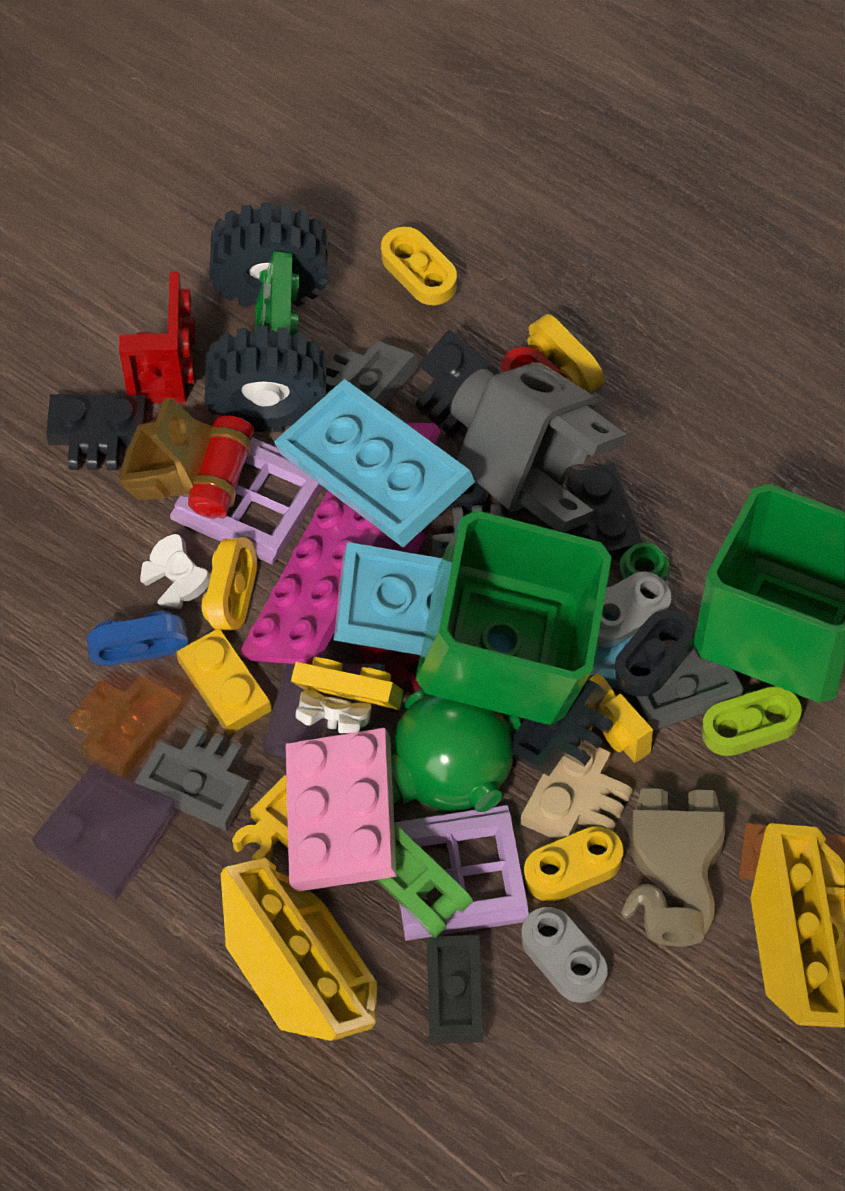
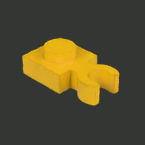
(630, 730)
(270, 820)

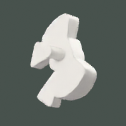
(171, 560)
(339, 712)

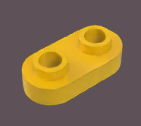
(423, 268)
(565, 353)
(230, 584)
(575, 863)

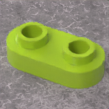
(748, 720)

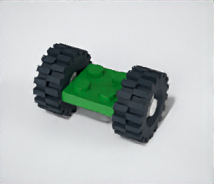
(267, 261)

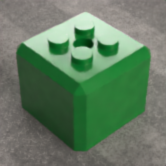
(534, 589)
(779, 595)

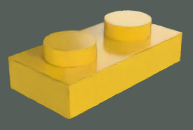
(327, 678)
(223, 681)

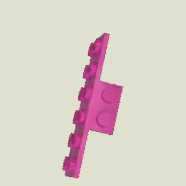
(305, 599)

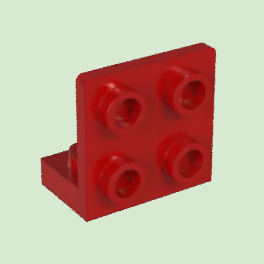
(163, 361)

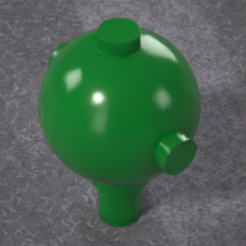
(451, 754)

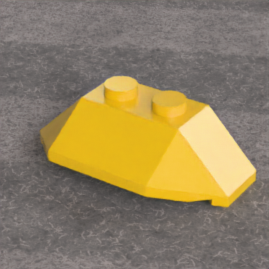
(801, 924)
(295, 954)

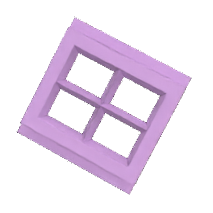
(266, 546)
(465, 826)

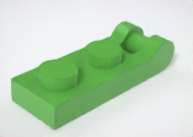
(416, 878)

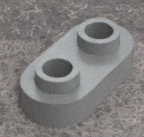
(631, 607)
(563, 951)

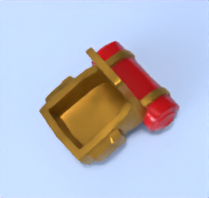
(188, 459)

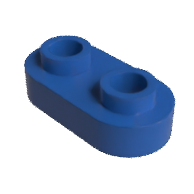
(136, 639)

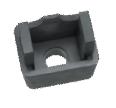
(528, 435)

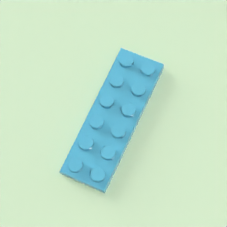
(389, 598)

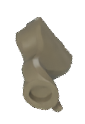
(675, 855)

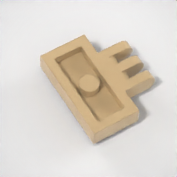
(576, 797)

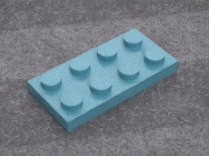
(374, 462)

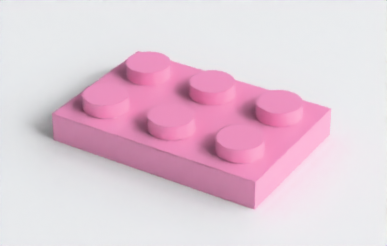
(340, 810)

